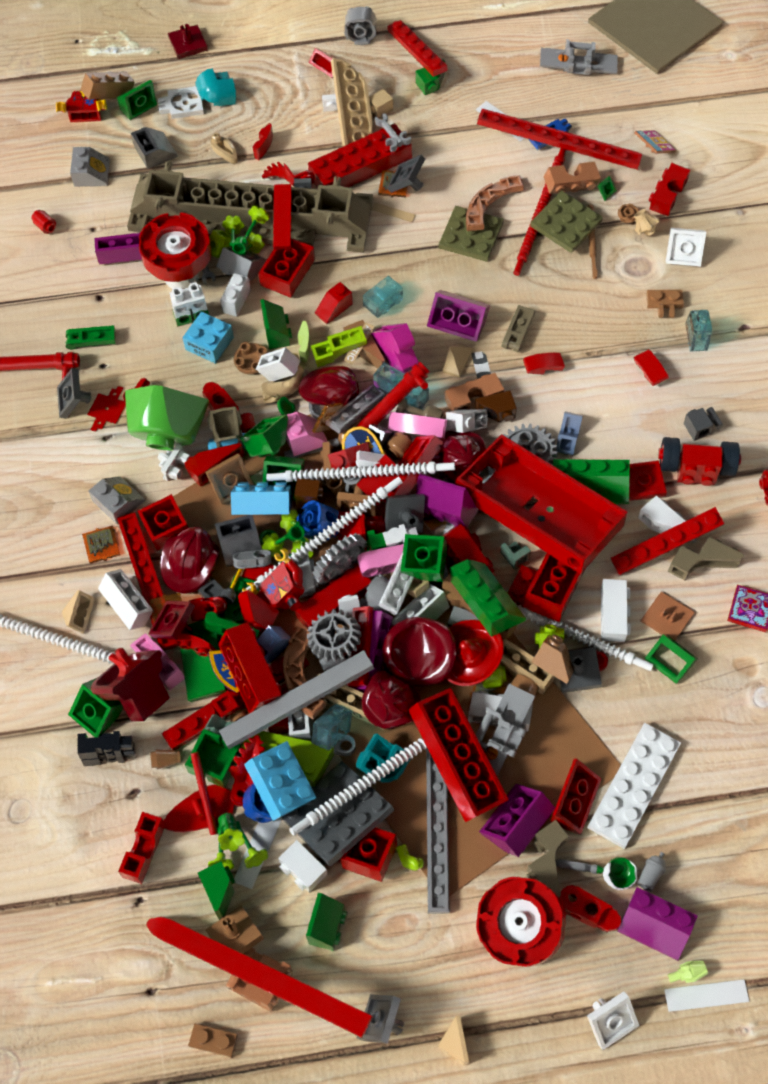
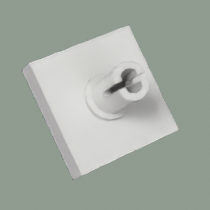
(685, 246)
(612, 1019)

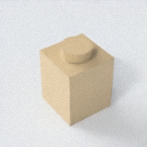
(381, 103)

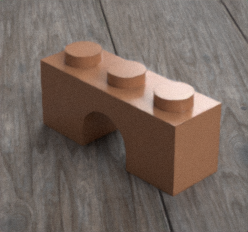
(559, 179)
(459, 397)

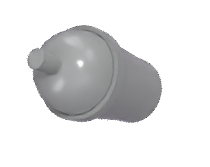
(652, 872)

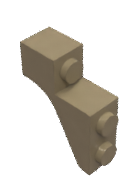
(713, 555)
(544, 868)

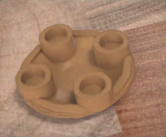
(248, 357)

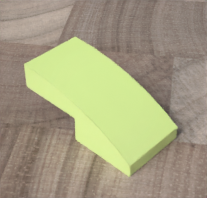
(304, 341)

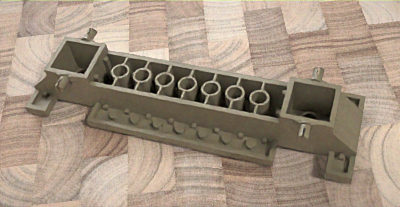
(320, 211)

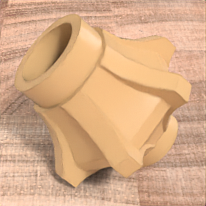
(645, 222)

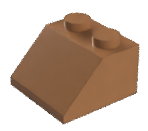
(554, 658)

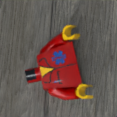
(82, 109)
(283, 585)

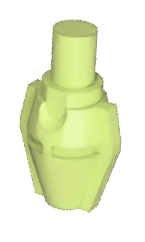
(689, 971)

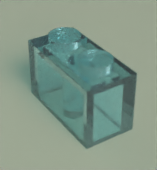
(383, 296)
(331, 726)

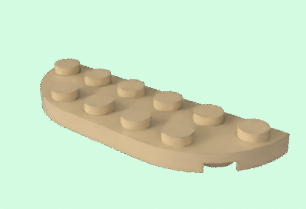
(352, 102)

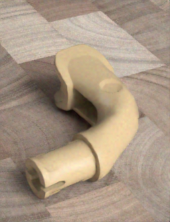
(274, 391)

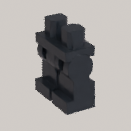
(105, 748)

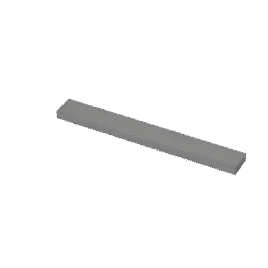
(296, 699)
(437, 840)

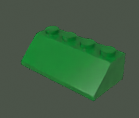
(604, 477)
(485, 596)

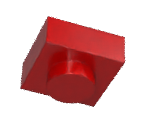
(225, 704)

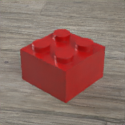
(162, 520)
(371, 854)

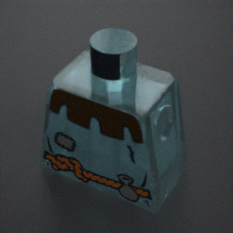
(696, 324)

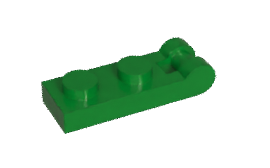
(90, 336)
(218, 625)

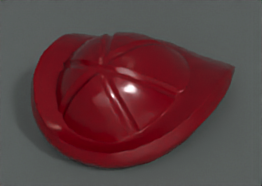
(419, 651)

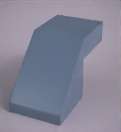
(569, 433)

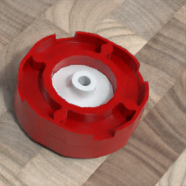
(174, 247)
(542, 921)

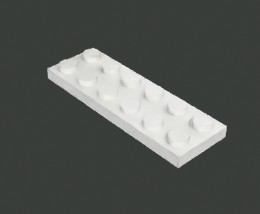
(634, 785)

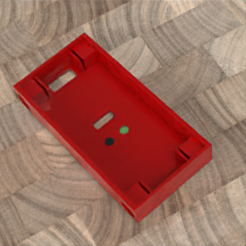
(565, 521)

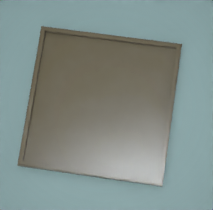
(655, 29)

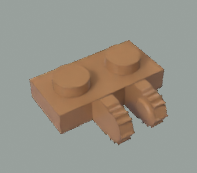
(665, 299)

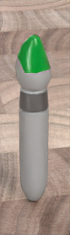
(579, 866)

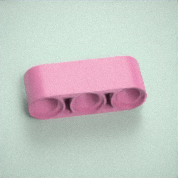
(379, 561)

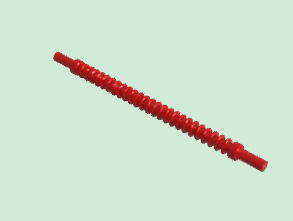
(531, 233)

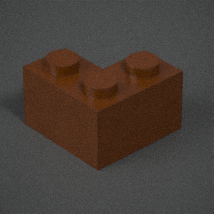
(309, 490)

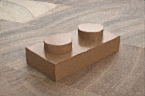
(213, 1040)

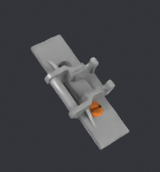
(574, 64)
(508, 734)

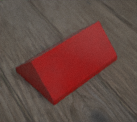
(576, 797)

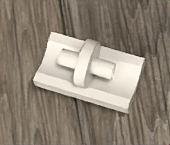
(170, 462)

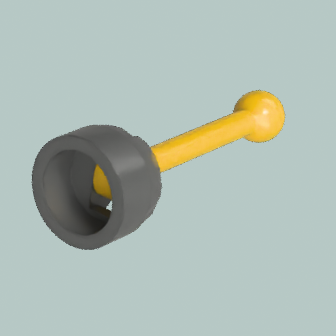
(229, 593)

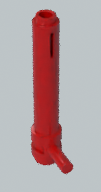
(59, 360)
(411, 381)

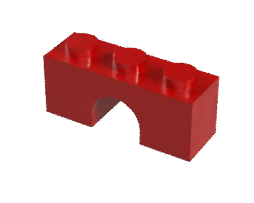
(673, 179)
(137, 861)

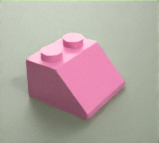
(300, 434)

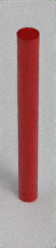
(204, 793)

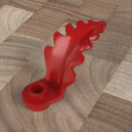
(284, 172)
(240, 773)

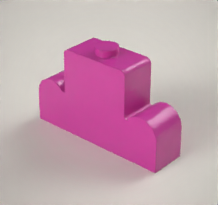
(396, 344)

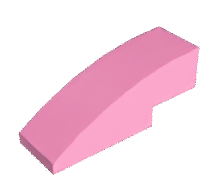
(417, 424)
(170, 673)

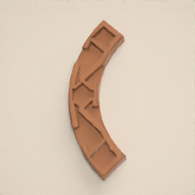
(486, 197)
(294, 668)

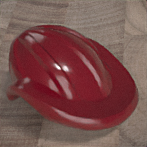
(329, 386)
(461, 449)
(188, 560)
(388, 701)

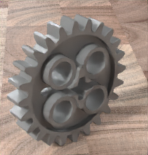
(542, 441)
(339, 558)

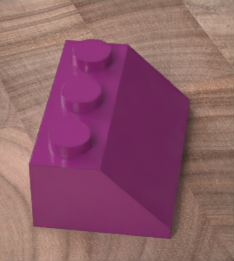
(458, 315)
(446, 501)
(518, 819)
(657, 923)

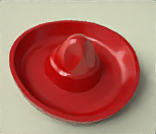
(476, 653)

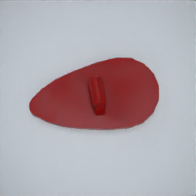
(190, 814)

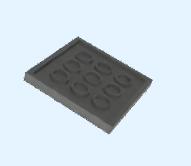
(347, 824)

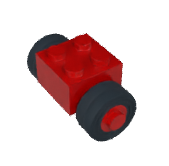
(698, 462)

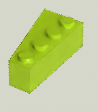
(310, 757)

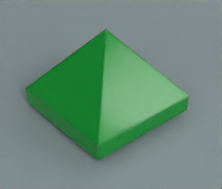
(607, 188)

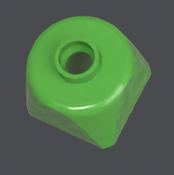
(164, 416)

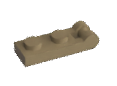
(518, 328)

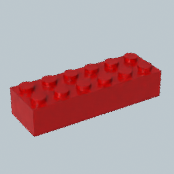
(359, 160)
(458, 754)

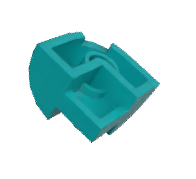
(216, 88)
(378, 752)

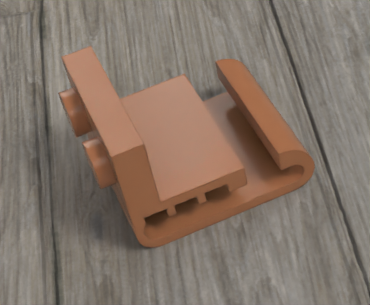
(254, 993)

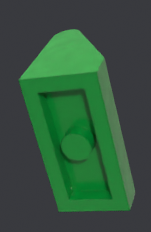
(678, 650)

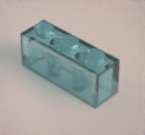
(388, 377)

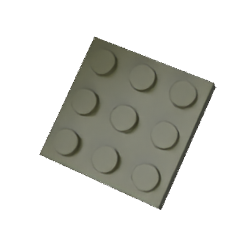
(566, 221)
(474, 244)

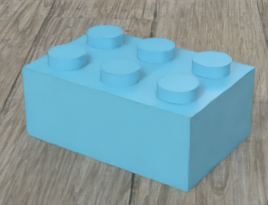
(261, 498)
(280, 780)

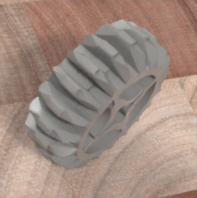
(324, 631)

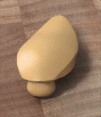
(224, 148)

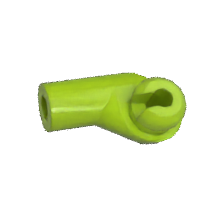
(407, 860)

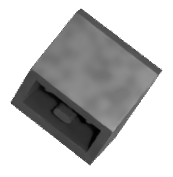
(152, 146)
(237, 536)

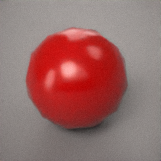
(375, 523)

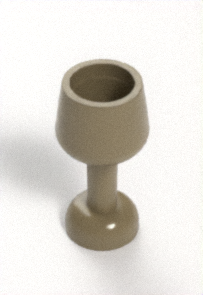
(429, 411)

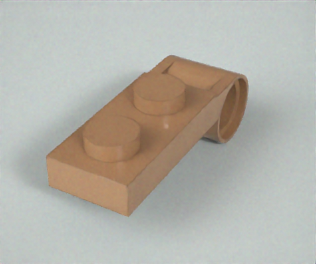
(331, 483)

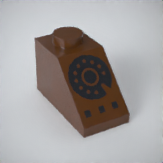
(499, 406)

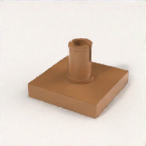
(227, 475)
(347, 501)
(236, 931)

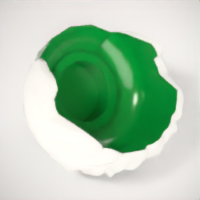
(620, 873)

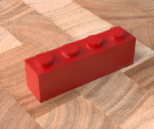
(327, 599)

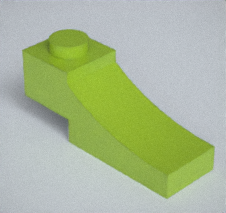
(337, 345)

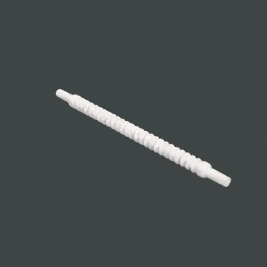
(431, 467)
(382, 493)
(54, 638)
(629, 658)
(313, 817)

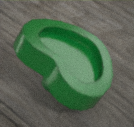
(285, 406)

